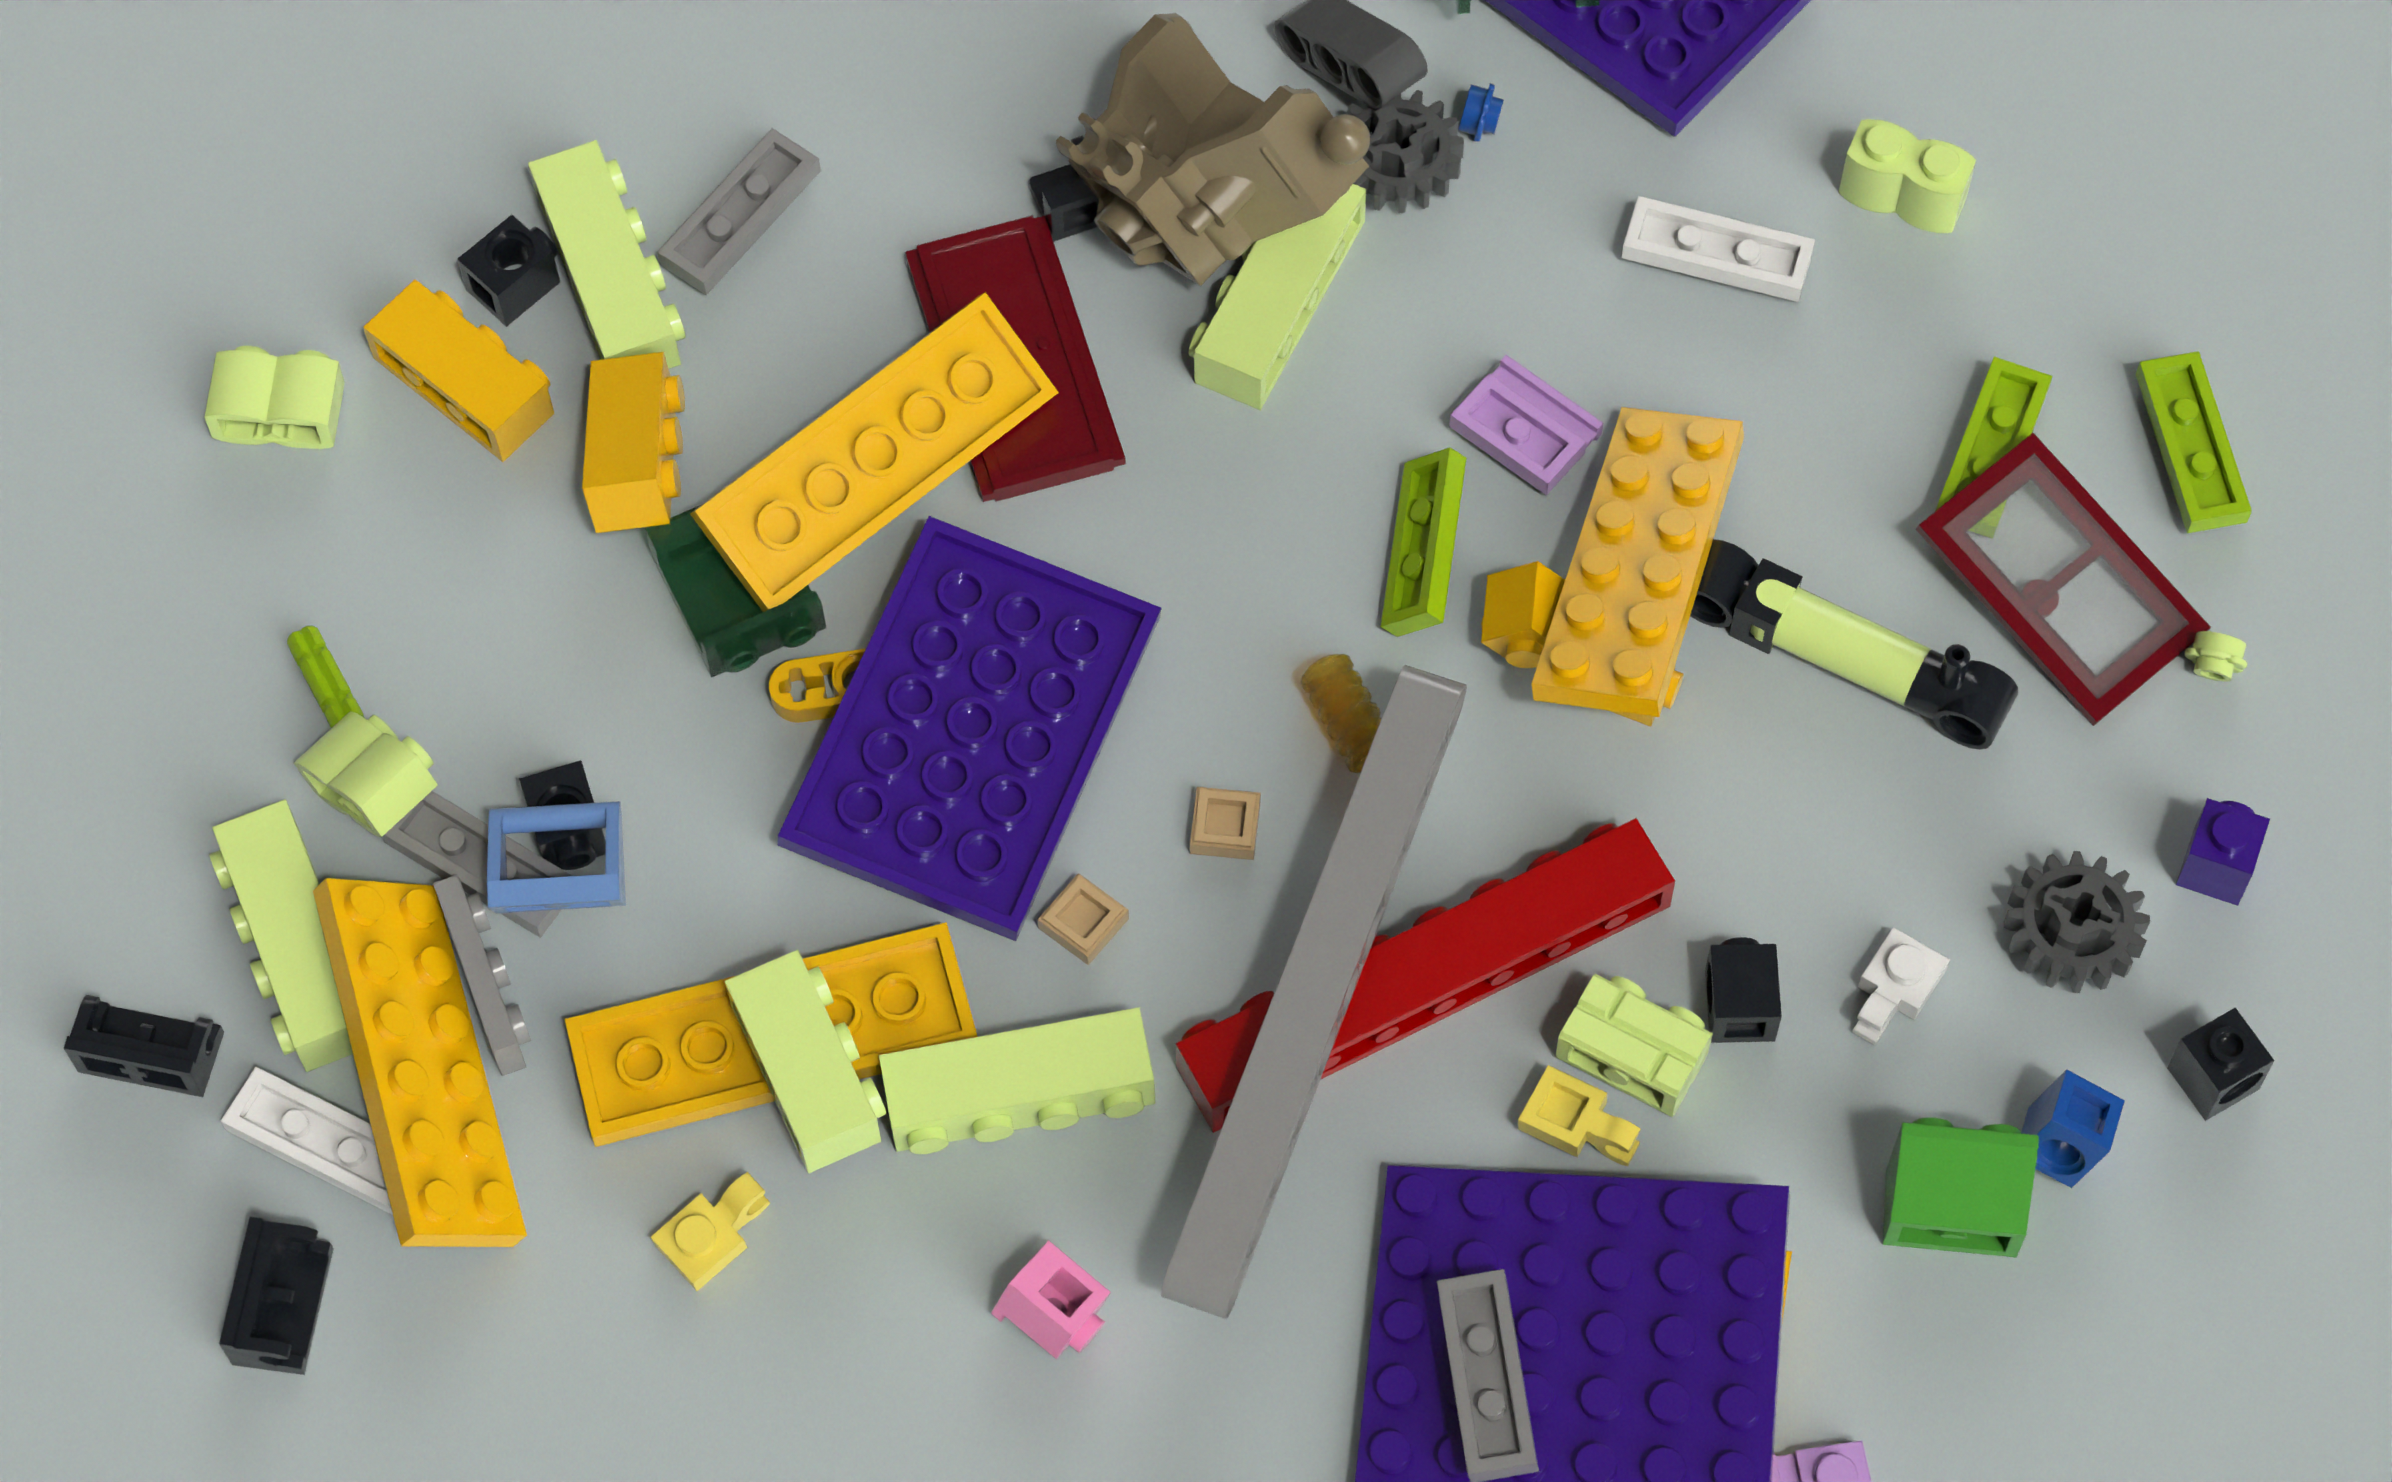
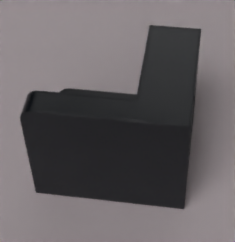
(1065, 200)

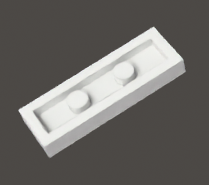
(1718, 248)
(309, 1135)

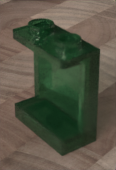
(718, 608)

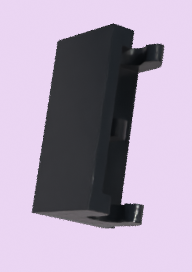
(143, 1047)
(276, 1297)

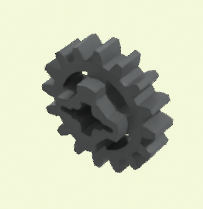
(1401, 145)
(2106, 933)

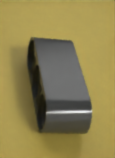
(1351, 49)

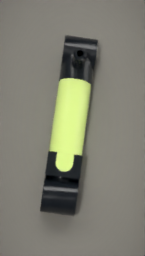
(1771, 609)

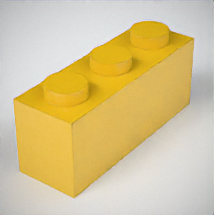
(460, 369)
(632, 442)

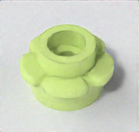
(2217, 655)

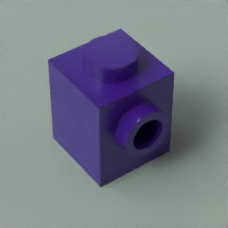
(2223, 850)

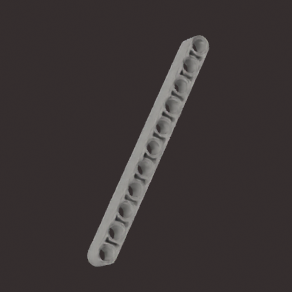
(1313, 994)

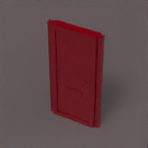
(1024, 279)

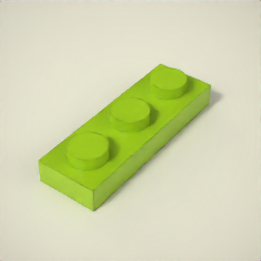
(1999, 422)
(2193, 442)
(1423, 542)

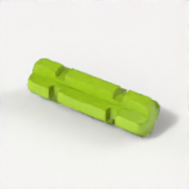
(322, 674)

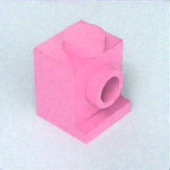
(1054, 1302)

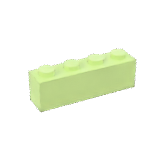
(604, 256)
(1272, 302)
(277, 910)
(1018, 1081)

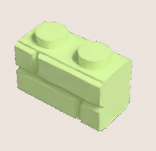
(1634, 1043)

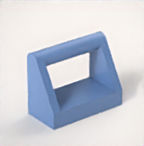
(555, 892)

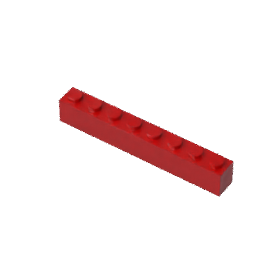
(1456, 956)

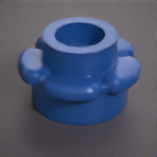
(1480, 111)

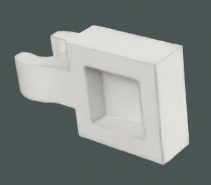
(1897, 979)

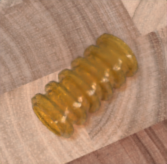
(1343, 706)

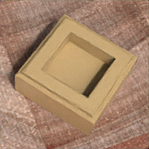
(1225, 823)
(1083, 919)

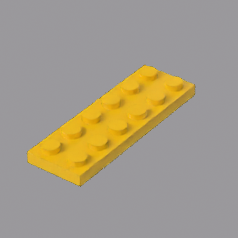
(874, 453)
(1638, 562)
(689, 1060)
(419, 1065)

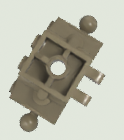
(1201, 166)

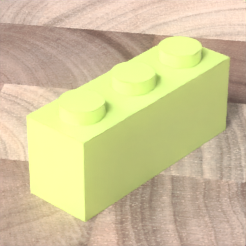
(806, 1060)

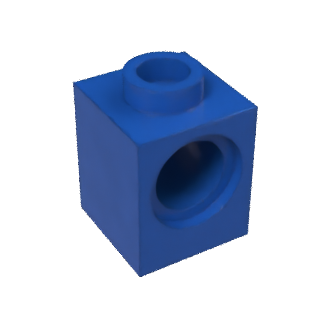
(2073, 1126)

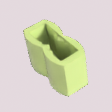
(1904, 175)
(275, 398)
(368, 772)

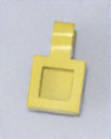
(1571, 1112)
(705, 1237)

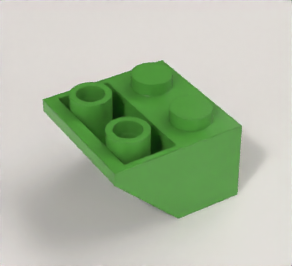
(1959, 1188)

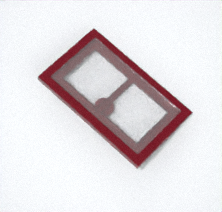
(2063, 578)

